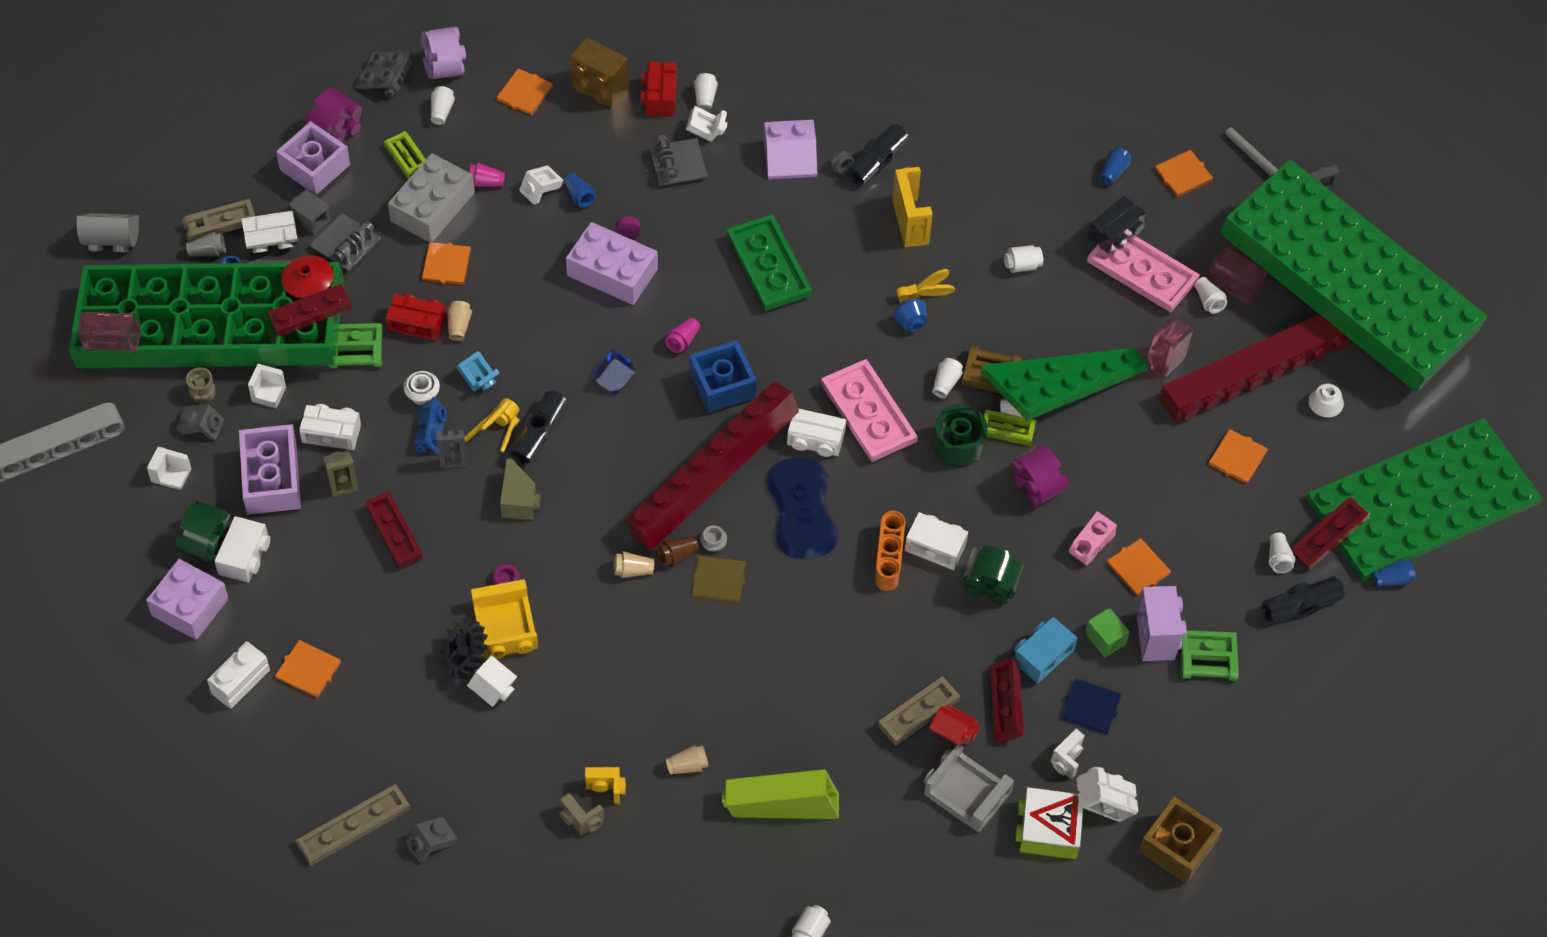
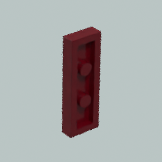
(310, 310)
(394, 529)
(1330, 533)
(1006, 700)

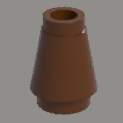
(675, 550)

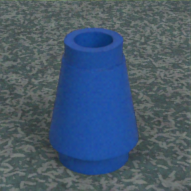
(1115, 165)
(580, 191)
(1396, 573)

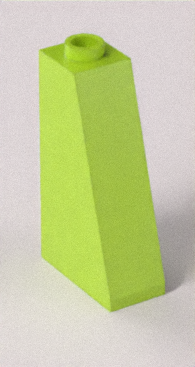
(783, 796)

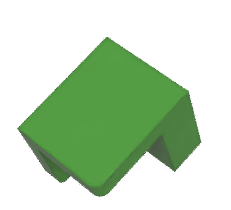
(1107, 632)

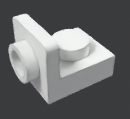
(539, 181)
(1066, 753)

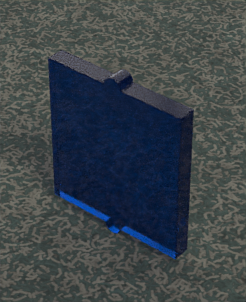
(1091, 706)

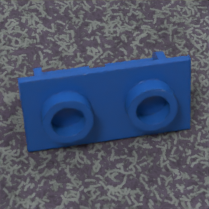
(433, 418)

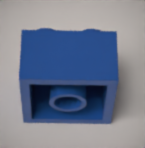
(722, 376)

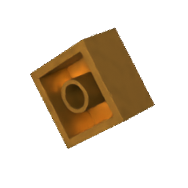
(599, 72)
(1180, 840)

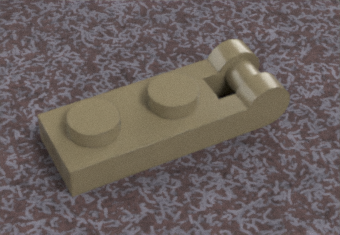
(217, 219)

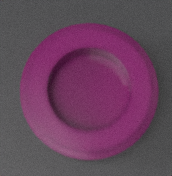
(628, 227)
(505, 573)

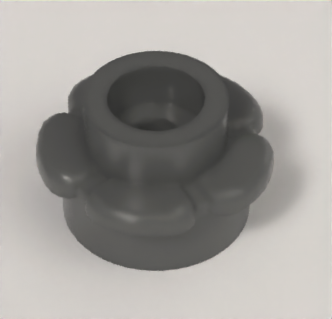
(841, 161)

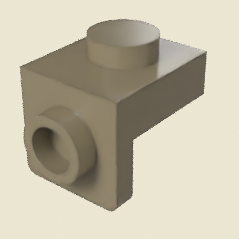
(575, 815)

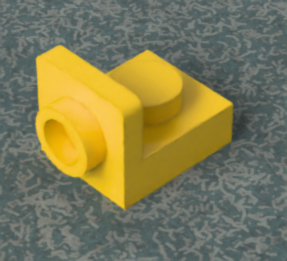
(605, 778)

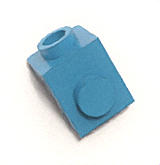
(477, 372)

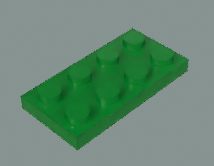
(769, 262)

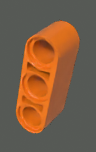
(890, 561)

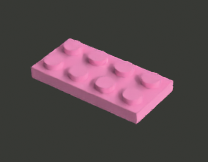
(1146, 272)
(869, 410)

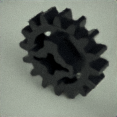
(463, 649)

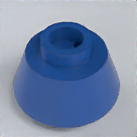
(911, 315)

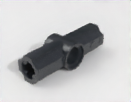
(877, 154)
(532, 438)
(1303, 600)

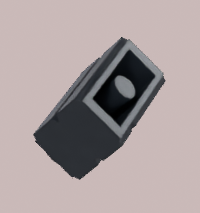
(1117, 225)

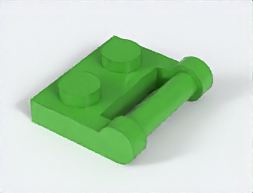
(359, 338)
(1209, 647)

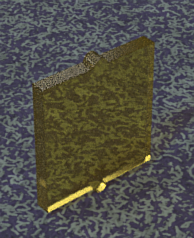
(719, 579)

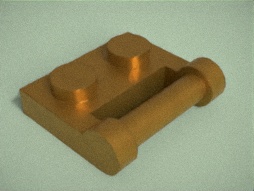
(972, 375)

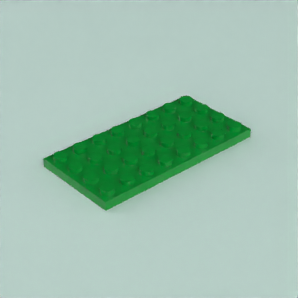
(1428, 497)

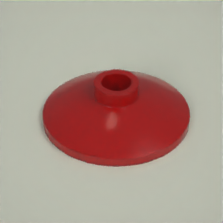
(303, 284)

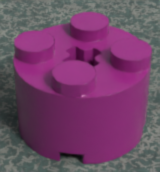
(335, 114)
(1039, 475)

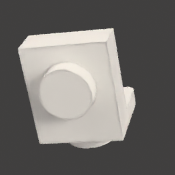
(706, 124)

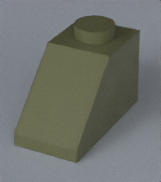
(341, 473)
(518, 494)

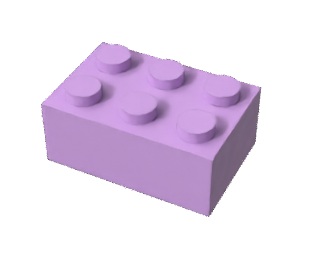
(612, 263)
(269, 469)

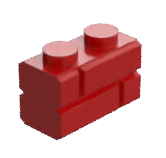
(660, 88)
(416, 316)

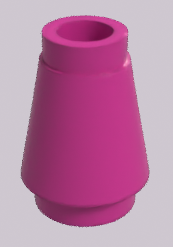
(486, 176)
(682, 335)

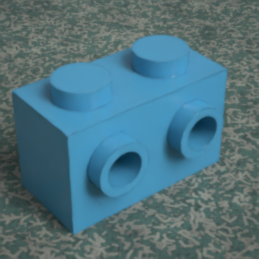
(1045, 649)

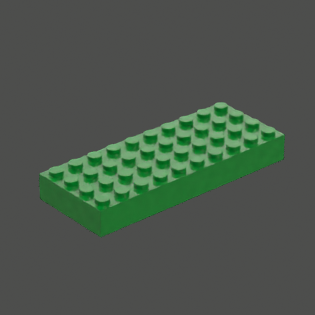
(1353, 275)
(201, 316)

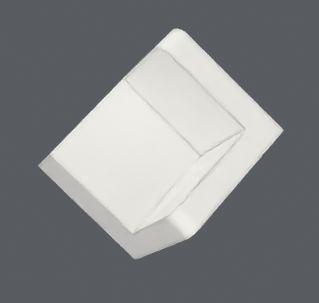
(267, 386)
(169, 468)

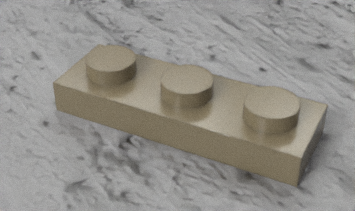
(918, 711)

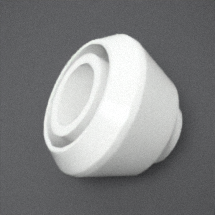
(421, 387)
(1326, 400)

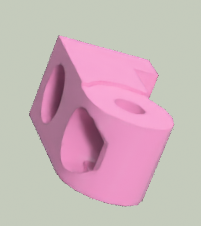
(1093, 538)

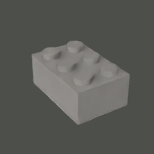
(431, 198)

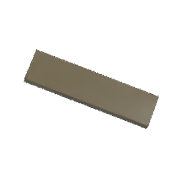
(353, 824)

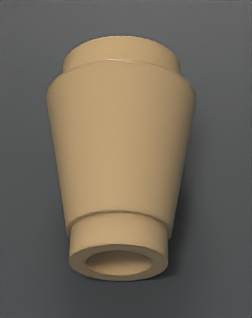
(458, 319)
(632, 565)
(688, 761)

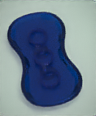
(803, 523)

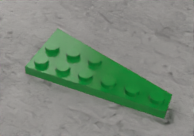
(1052, 382)

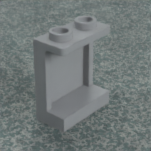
(967, 789)

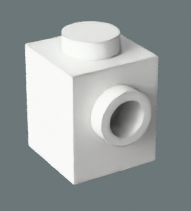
(492, 681)

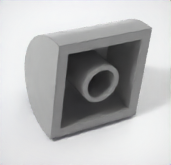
(108, 230)

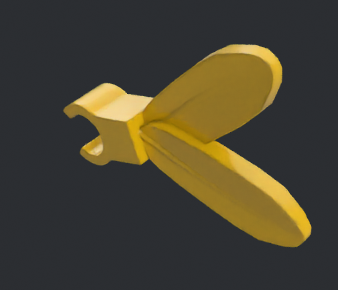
(927, 287)

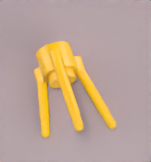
(503, 414)

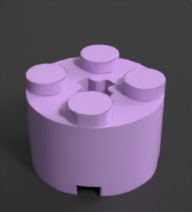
(443, 53)

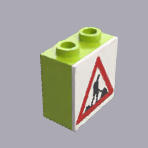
(1050, 823)

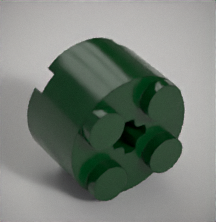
(959, 435)
(203, 531)
(992, 574)

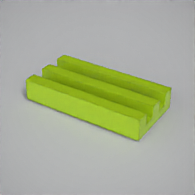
(398, 159)
(1008, 431)

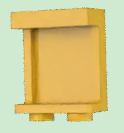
(912, 221)
(506, 618)

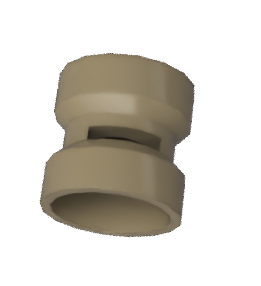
(200, 385)

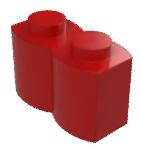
(954, 725)

